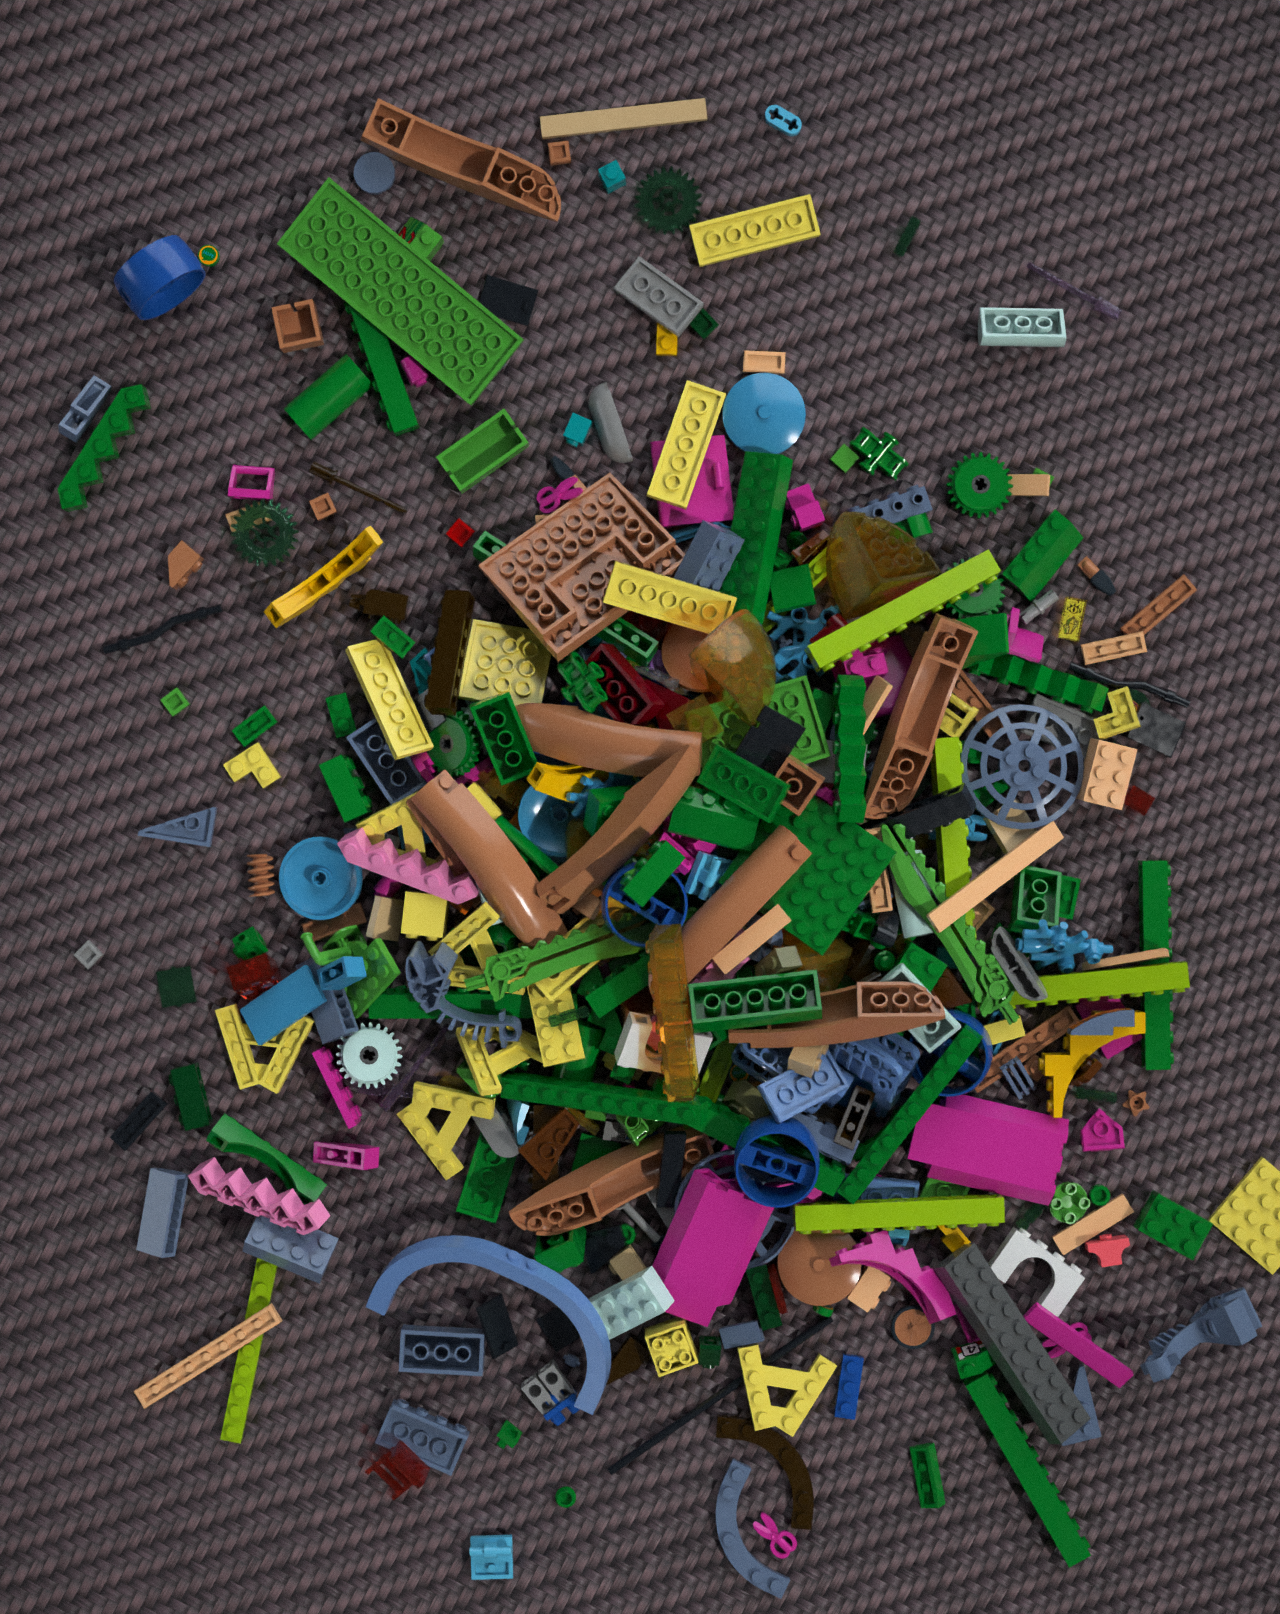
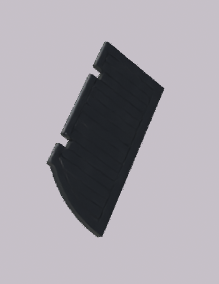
(771, 741)

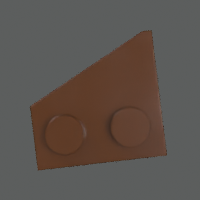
(810, 549)
(1085, 1072)

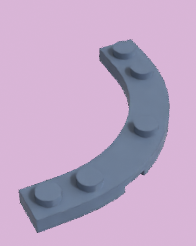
(730, 1538)

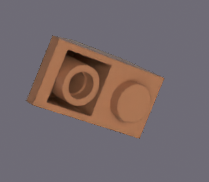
(181, 563)

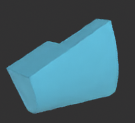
(517, 1112)

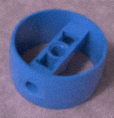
(159, 277)
(656, 912)
(973, 1067)
(791, 1167)

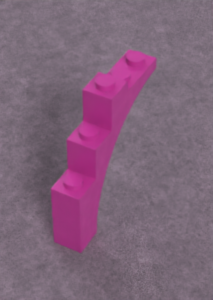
(901, 1264)

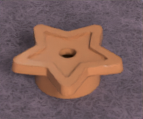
(1136, 1108)

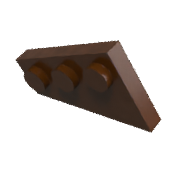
(950, 990)
(547, 1143)

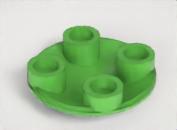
(1069, 1202)

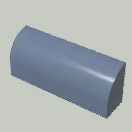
(335, 1016)
(162, 1212)

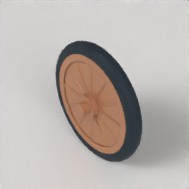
(911, 1327)

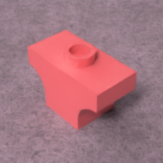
(1108, 1248)

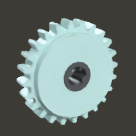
(362, 1069)

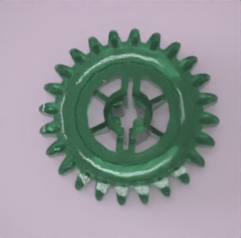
(681, 185)
(246, 523)

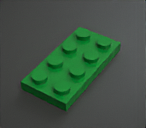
(743, 783)
(485, 1183)

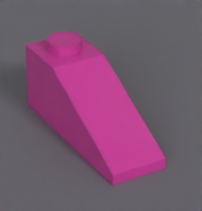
(346, 1155)

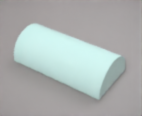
(1021, 327)
(911, 921)
(932, 1034)

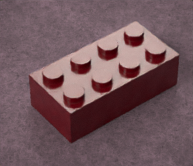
(628, 694)

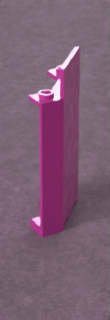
(991, 1147)
(709, 1245)

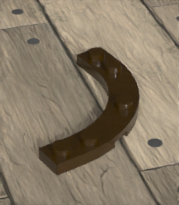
(786, 1454)

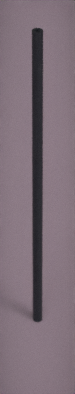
(716, 1397)

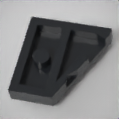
(603, 1245)

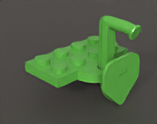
(378, 964)

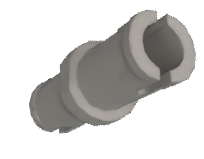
(1038, 606)

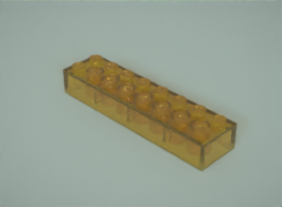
(673, 1012)

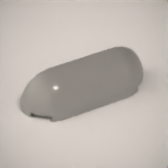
(608, 424)
(1017, 966)
(499, 1131)

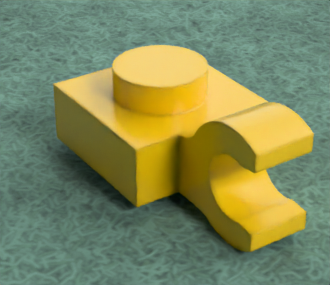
(953, 1238)

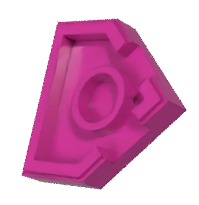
(424, 765)
(1101, 1134)

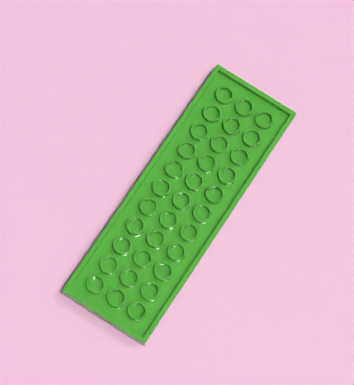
(400, 291)

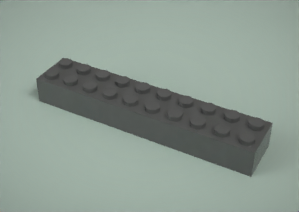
(1012, 1343)

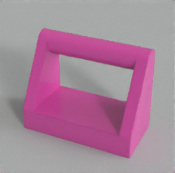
(251, 494)

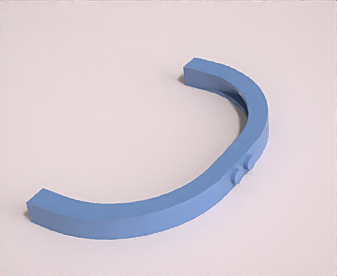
(521, 1270)

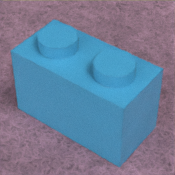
(341, 973)

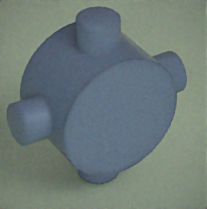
(571, 1360)

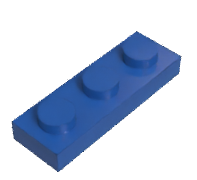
(848, 1386)

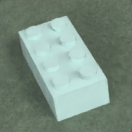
(632, 1302)

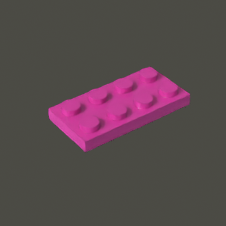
(341, 1094)

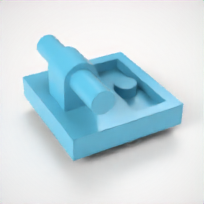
(706, 874)
(491, 1557)

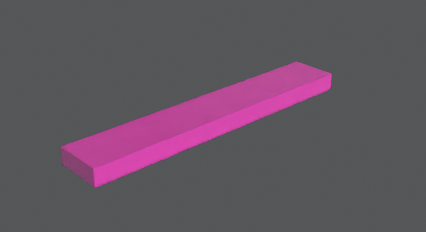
(1078, 1345)

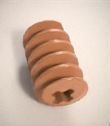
(261, 875)

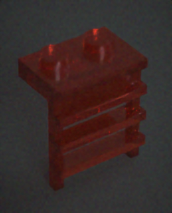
(404, 1466)

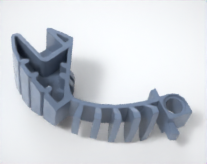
(430, 982)
(1221, 1320)

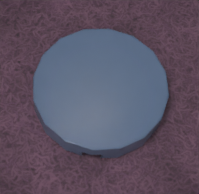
(374, 173)

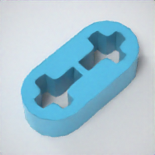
(780, 124)

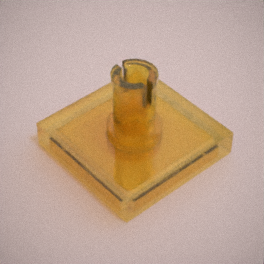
(696, 717)

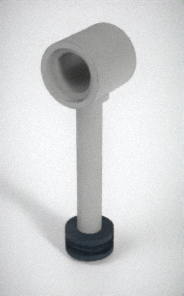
(657, 1240)

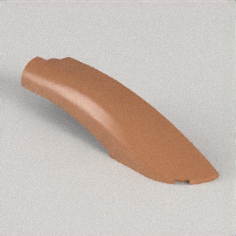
(462, 161)
(917, 716)
(601, 743)
(622, 833)
(489, 859)
(740, 898)
(850, 1016)
(604, 1185)

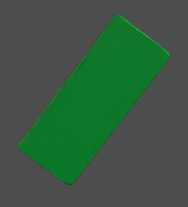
(927, 1475)

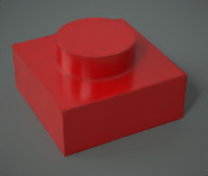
(460, 532)

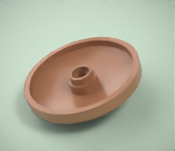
(675, 656)
(807, 1269)

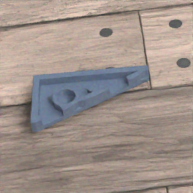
(190, 829)
(1090, 1429)

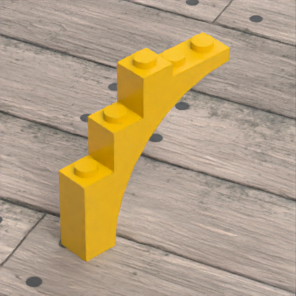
(325, 580)
(560, 780)
(1063, 1065)

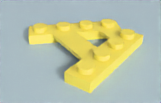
(392, 817)
(473, 932)
(238, 1042)
(486, 1067)
(439, 1145)
(806, 1386)

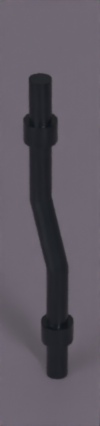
(200, 613)
(1168, 696)

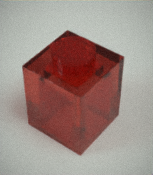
(1138, 800)

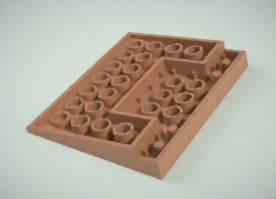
(564, 562)

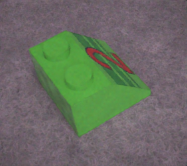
(421, 238)

